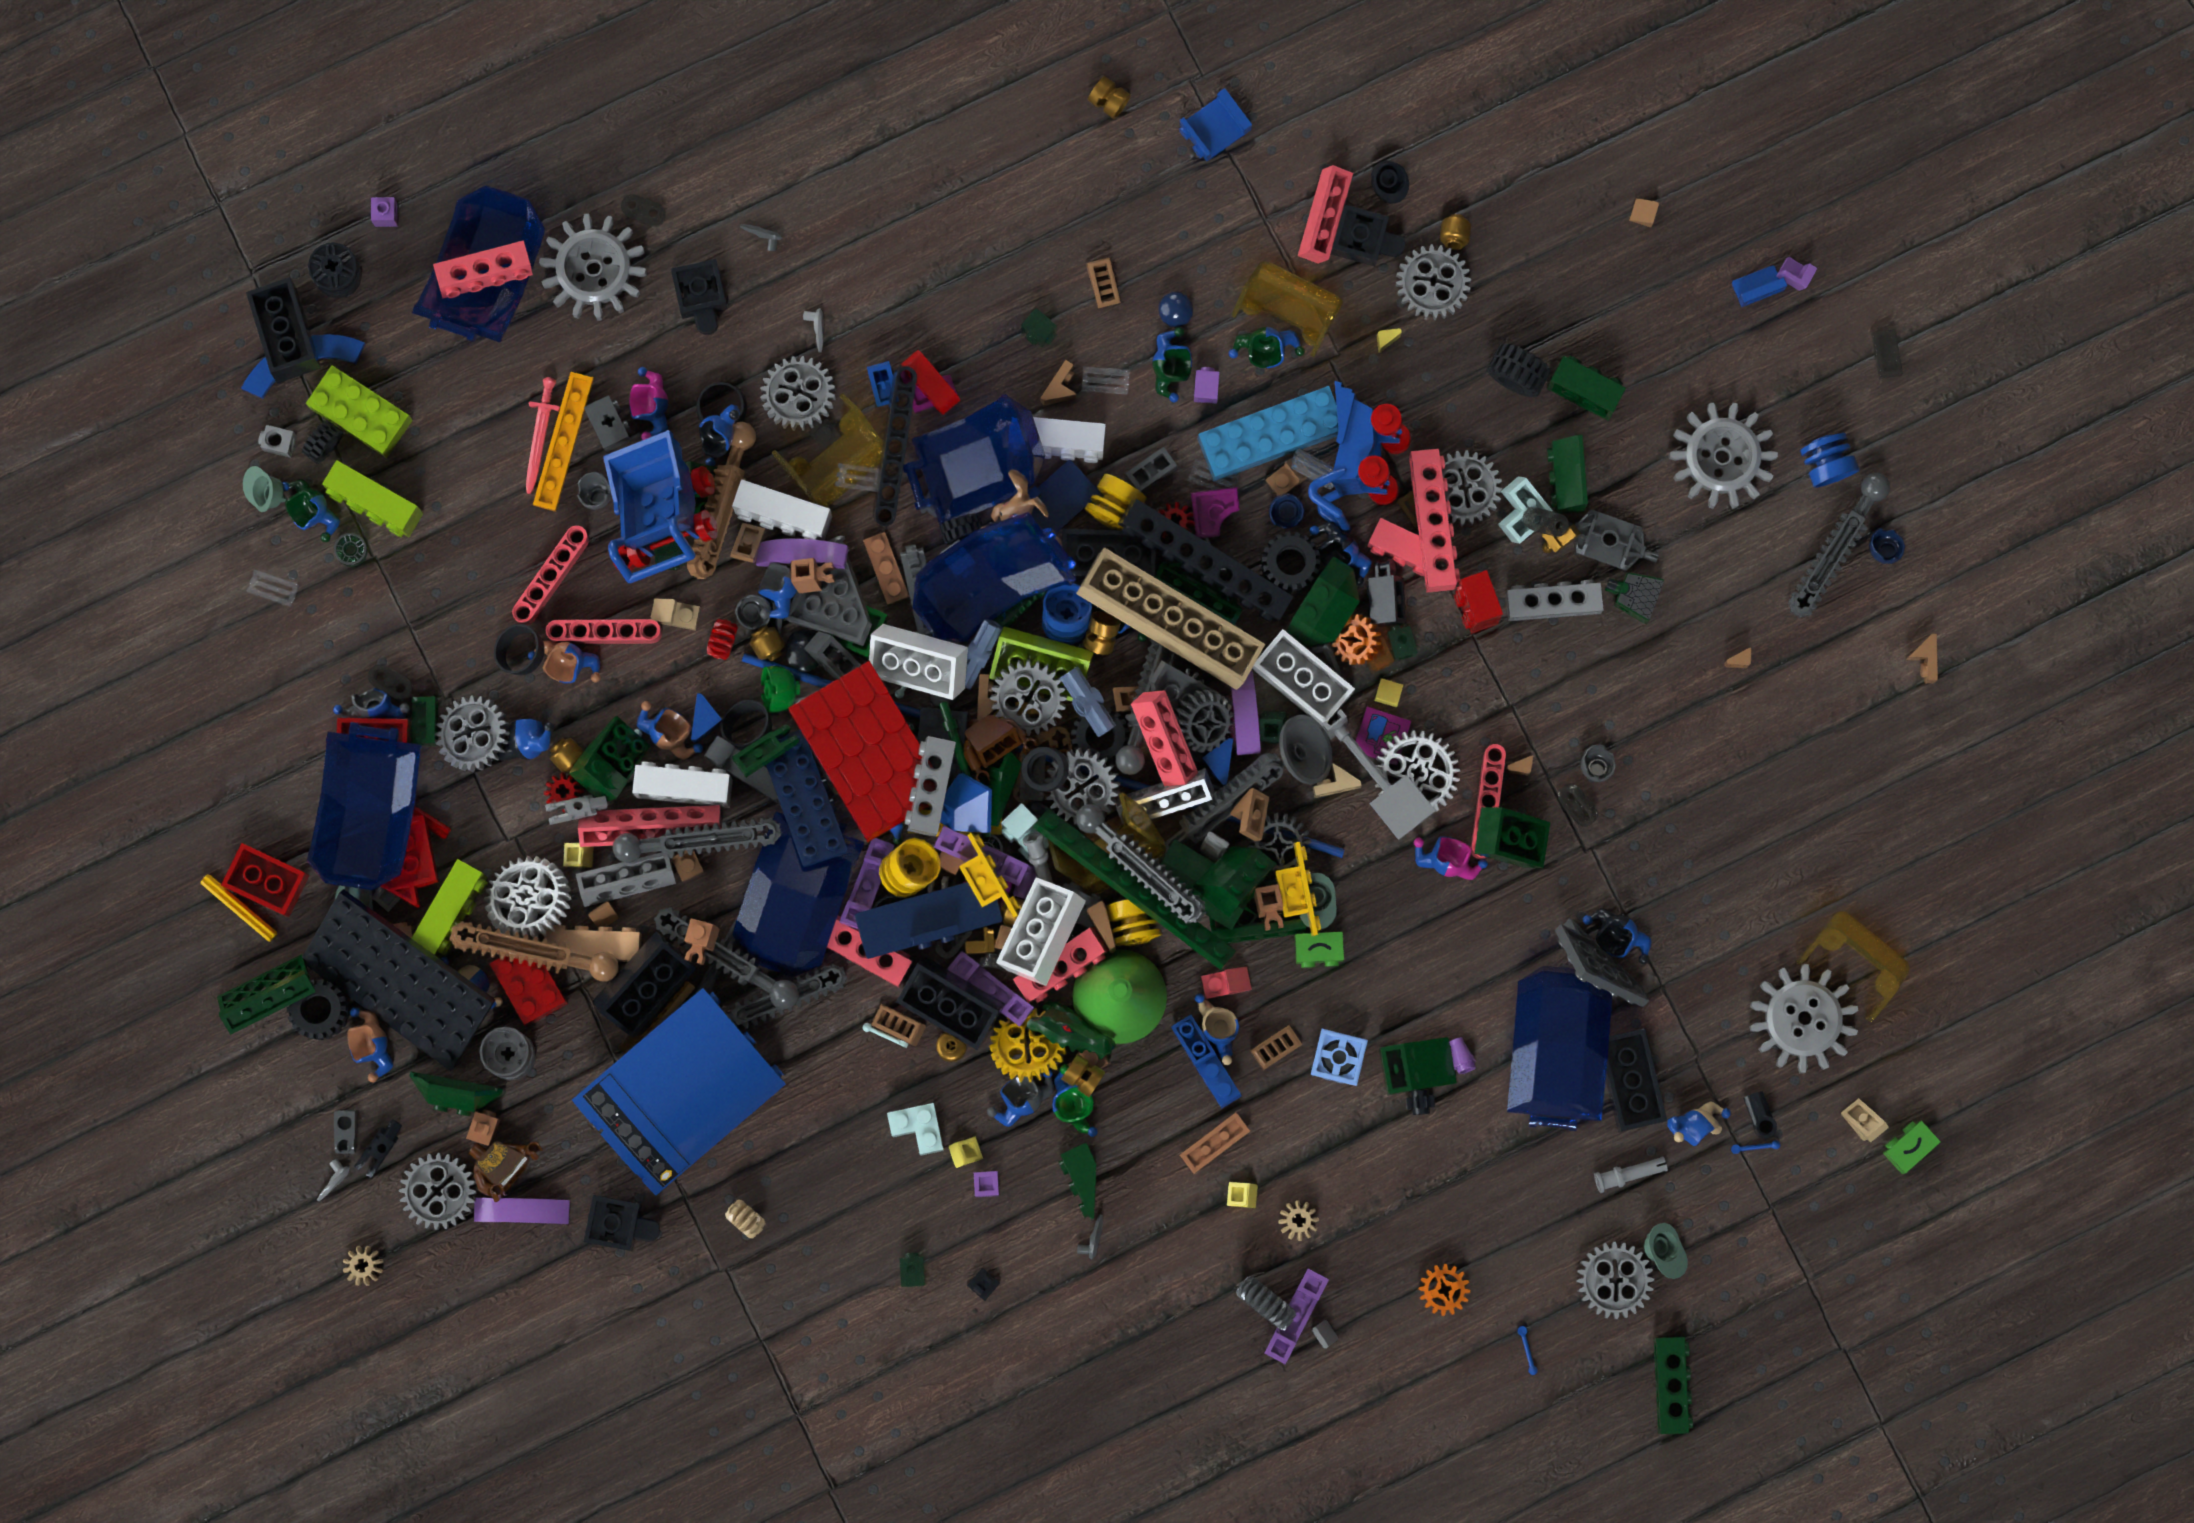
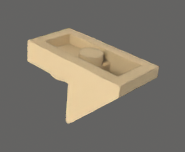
(675, 614)
(1343, 782)
(1864, 1121)

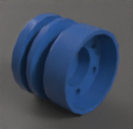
(1829, 460)
(1066, 614)

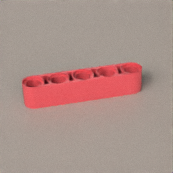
(551, 564)
(614, 636)
(1486, 789)

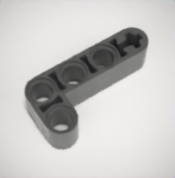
(721, 754)

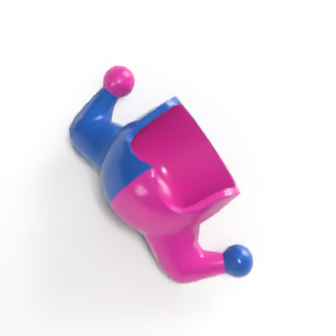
(649, 402)
(1448, 858)

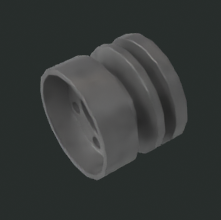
(498, 1044)

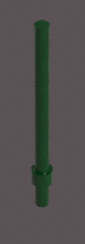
(951, 726)

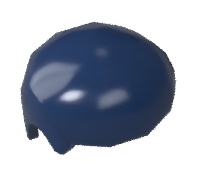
(1175, 309)
(1286, 511)
(1886, 546)

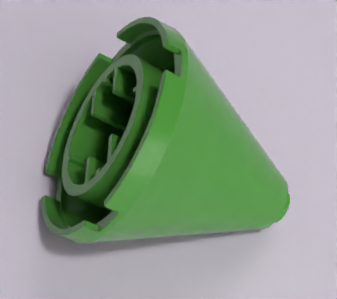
(1121, 996)

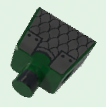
(1636, 595)

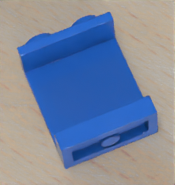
(1215, 126)

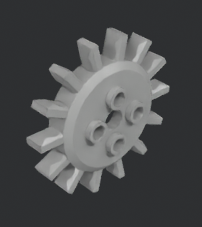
(599, 245)
(1742, 445)
(1781, 1024)

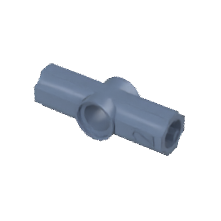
(980, 650)
(1087, 701)

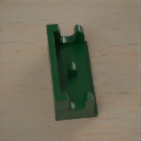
(424, 721)

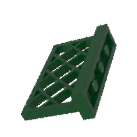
(1256, 931)
(274, 997)

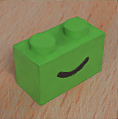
(1321, 948)
(1911, 1146)

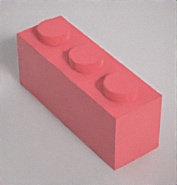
(1398, 544)

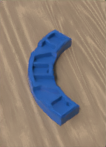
(326, 346)

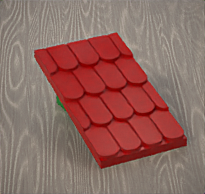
(863, 748)

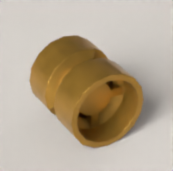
(1109, 97)
(1101, 633)
(1077, 1069)

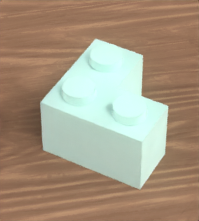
(1521, 496)
(1019, 825)
(921, 1121)

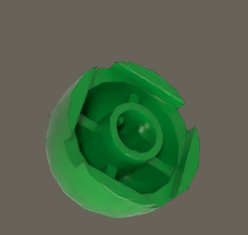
(779, 688)

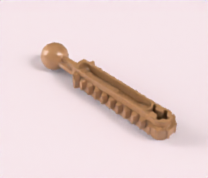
(720, 503)
(602, 965)

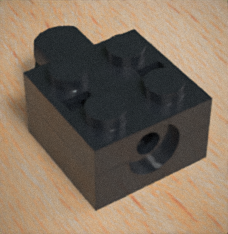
(1364, 236)
(700, 293)
(618, 1224)

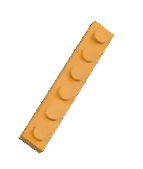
(563, 441)

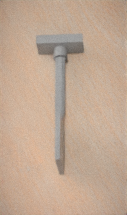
(1400, 804)

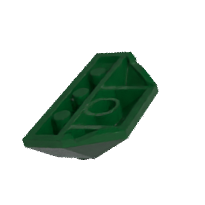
(1198, 591)
(1326, 606)
(455, 1094)

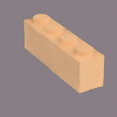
(587, 942)

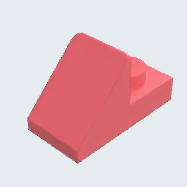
(1226, 982)

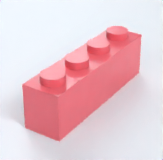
(1325, 214)

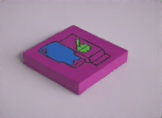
(1378, 729)

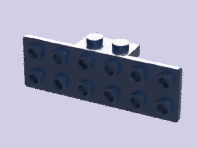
(1064, 495)
(806, 803)
(923, 920)

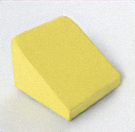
(1387, 337)
(1388, 692)
(578, 856)
(965, 1152)
(1242, 1195)

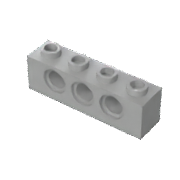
(1518, 609)
(943, 751)
(1163, 800)
(625, 879)

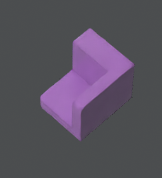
(1796, 274)
(986, 1184)

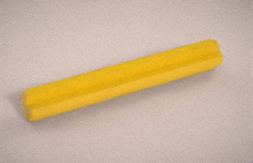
(238, 908)

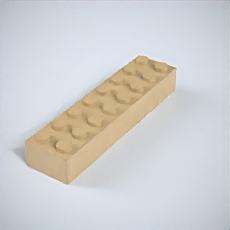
(1170, 618)

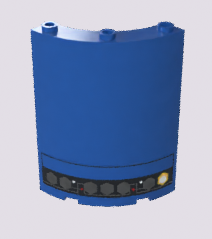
(679, 1091)

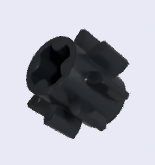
(1420, 1102)

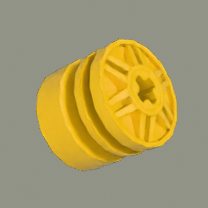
(1115, 501)
(909, 868)
(1133, 923)

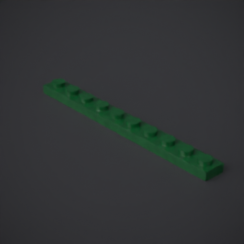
(1113, 874)

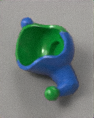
(1072, 1105)

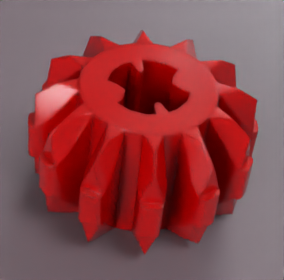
(1176, 512)
(722, 639)
(568, 784)

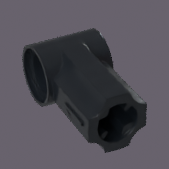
(1760, 1112)

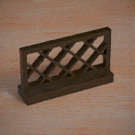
(672, 1004)

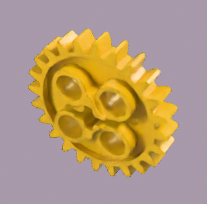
(1005, 1047)

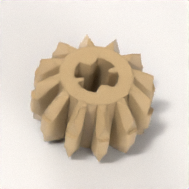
(745, 1218)
(1293, 1226)
(369, 1270)

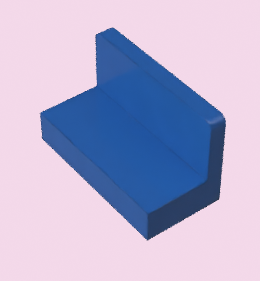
(1758, 286)

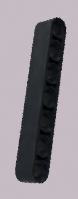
(894, 434)

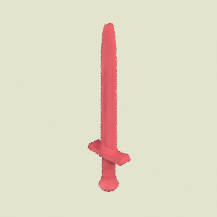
(540, 430)

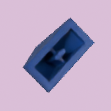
(881, 382)
(705, 719)
(1219, 761)

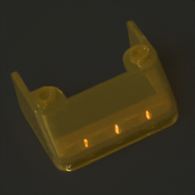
(1290, 300)
(857, 446)
(1136, 823)
(1846, 929)

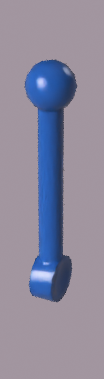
(1735, 1149)
(1523, 1331)

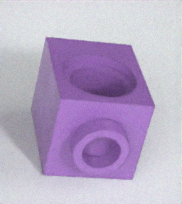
(384, 212)
(1206, 385)

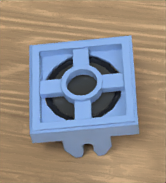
(1338, 1058)

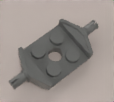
(1623, 553)

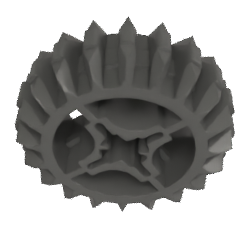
(1199, 713)
(1268, 845)
(1266, 1303)

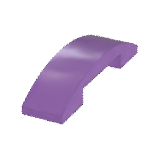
(796, 549)
(1246, 717)
(962, 848)
(867, 883)
(1015, 1007)
(522, 1210)
(1303, 1303)

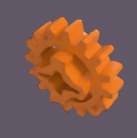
(1353, 650)
(1449, 1304)

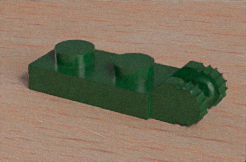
(764, 750)

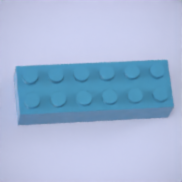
(1270, 433)

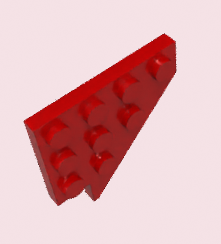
(418, 867)

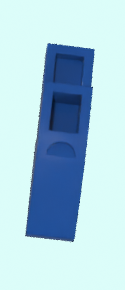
(1206, 1061)

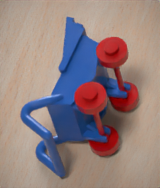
(1359, 459)
(655, 501)

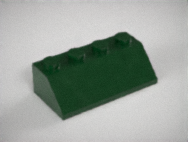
(1190, 868)

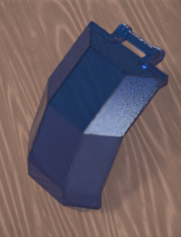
(481, 223)
(971, 460)
(988, 576)
(364, 807)
(793, 907)
(1559, 1048)

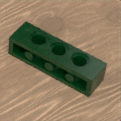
(1664, 1397)

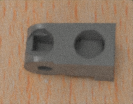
(345, 1131)

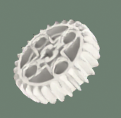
(1434, 747)
(525, 896)

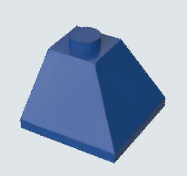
(967, 805)

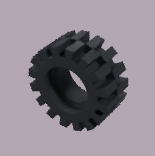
(322, 442)
(960, 527)

